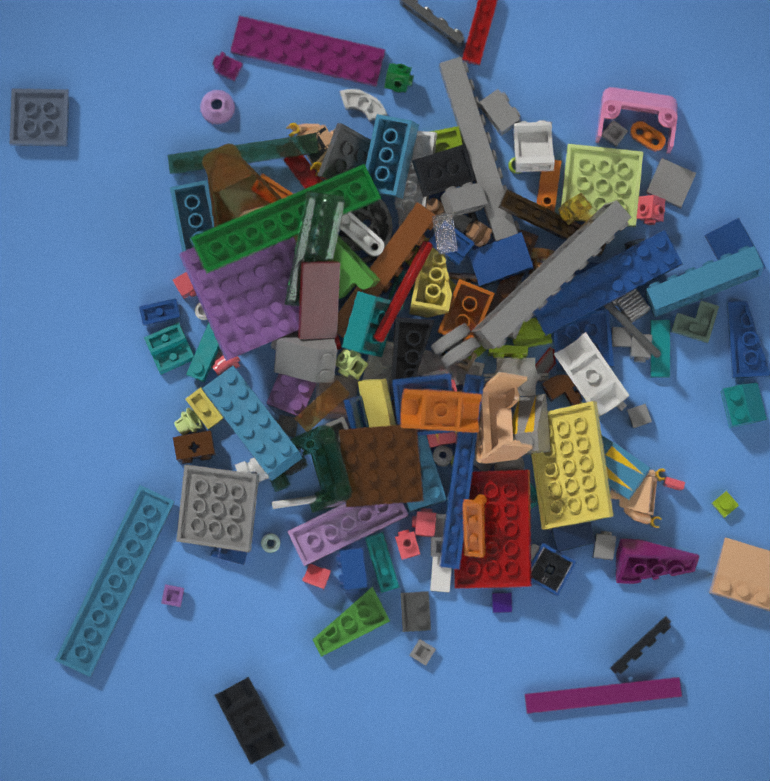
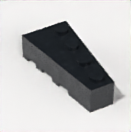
(408, 347)

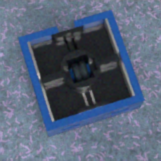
(550, 569)

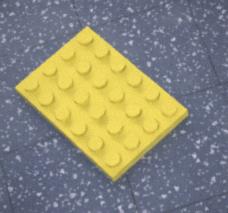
(573, 476)

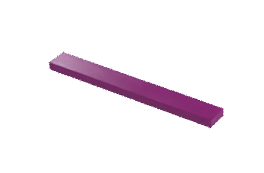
(603, 695)

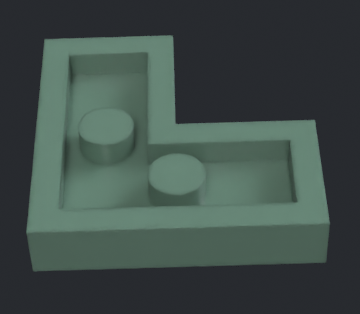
(698, 327)

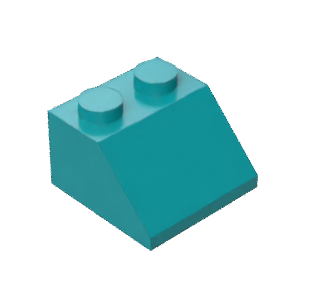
(743, 404)

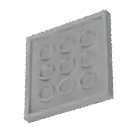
(217, 508)

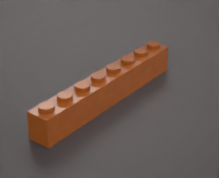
(391, 259)

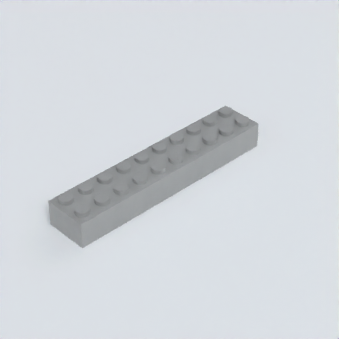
(550, 275)

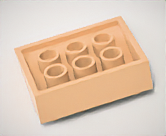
(743, 574)

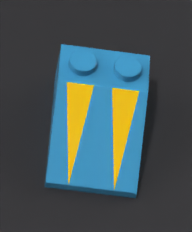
(623, 469)

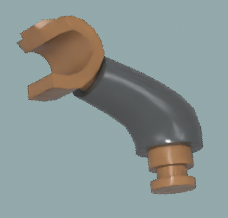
(472, 229)

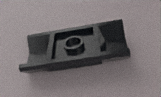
(249, 720)

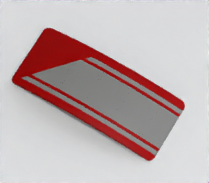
(546, 362)

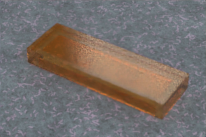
(322, 406)

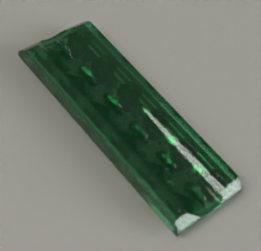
(316, 237)

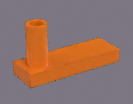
(548, 187)
(474, 526)

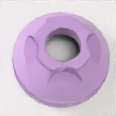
(221, 115)

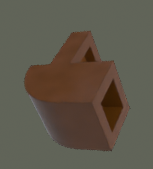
(561, 385)

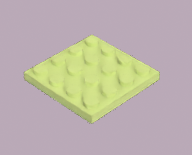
(603, 177)

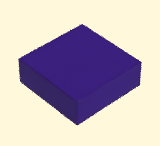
(502, 602)

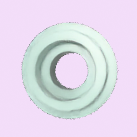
(266, 538)

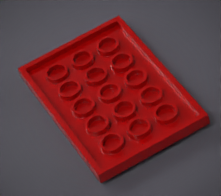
(506, 533)

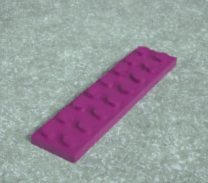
(307, 51)

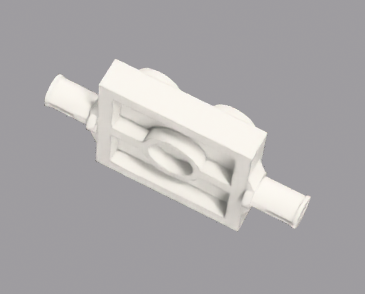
(520, 367)

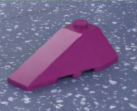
(646, 560)

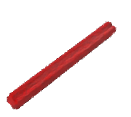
(403, 291)

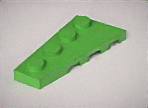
(353, 623)

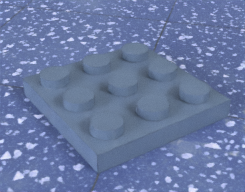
(39, 117)

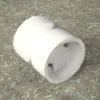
(252, 467)

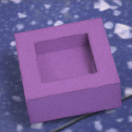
(173, 595)

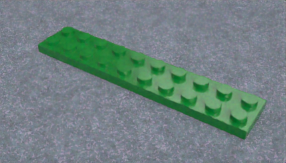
(278, 220)

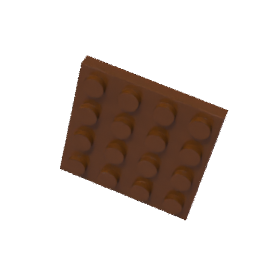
(382, 465)

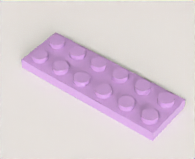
(341, 528)

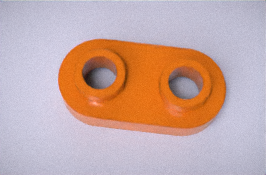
(648, 135)

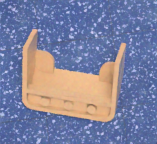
(495, 422)

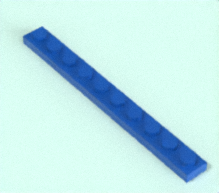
(460, 484)

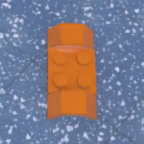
(440, 410)

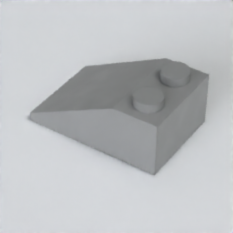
(306, 358)

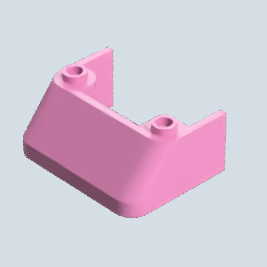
(616, 99)

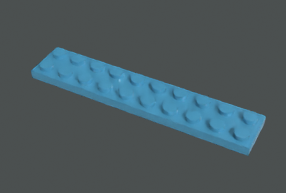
(114, 581)

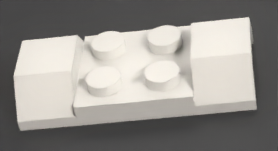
(592, 374)

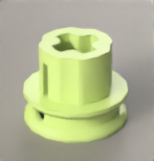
(188, 422)

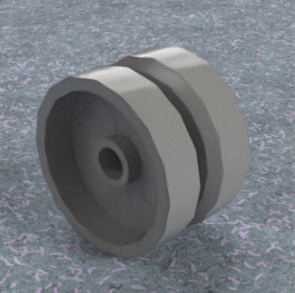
(457, 348)

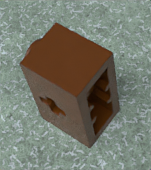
(183, 444)

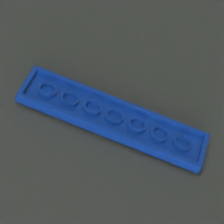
(608, 281)

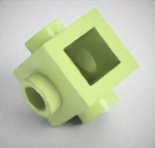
(350, 364)

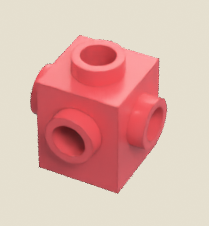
(651, 209)

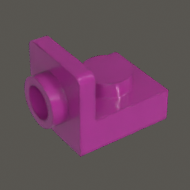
(227, 66)

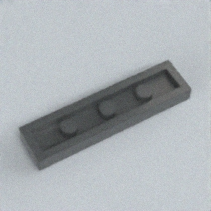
(438, 24)

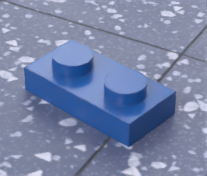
(159, 312)

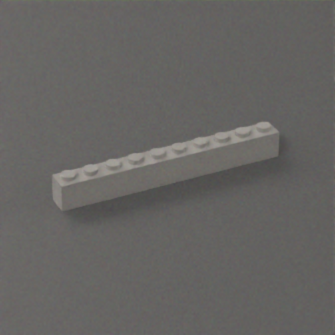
(472, 133)

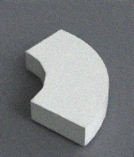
(362, 102)

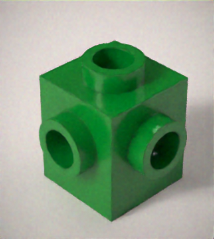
(398, 77)

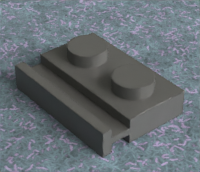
(415, 611)

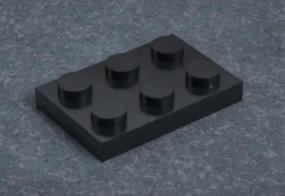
(443, 170)

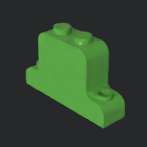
(352, 270)

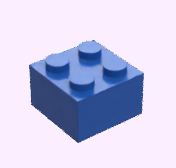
(353, 569)

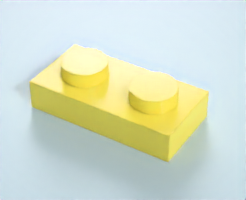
(204, 408)

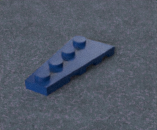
(745, 347)

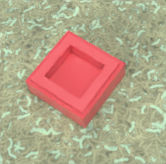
(674, 484)

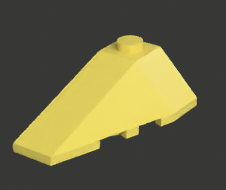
(432, 287)

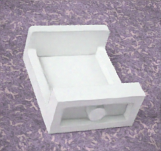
(533, 146)

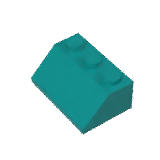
(363, 323)

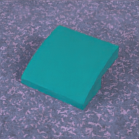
(169, 348)

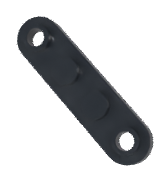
(647, 640)

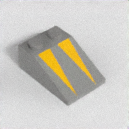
(531, 423)

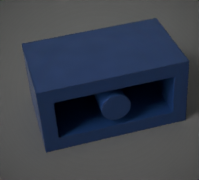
(573, 536)

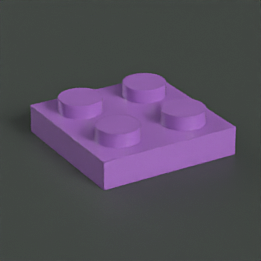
(291, 394)

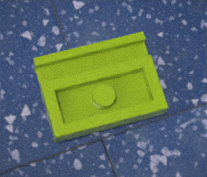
(532, 335)
(515, 352)

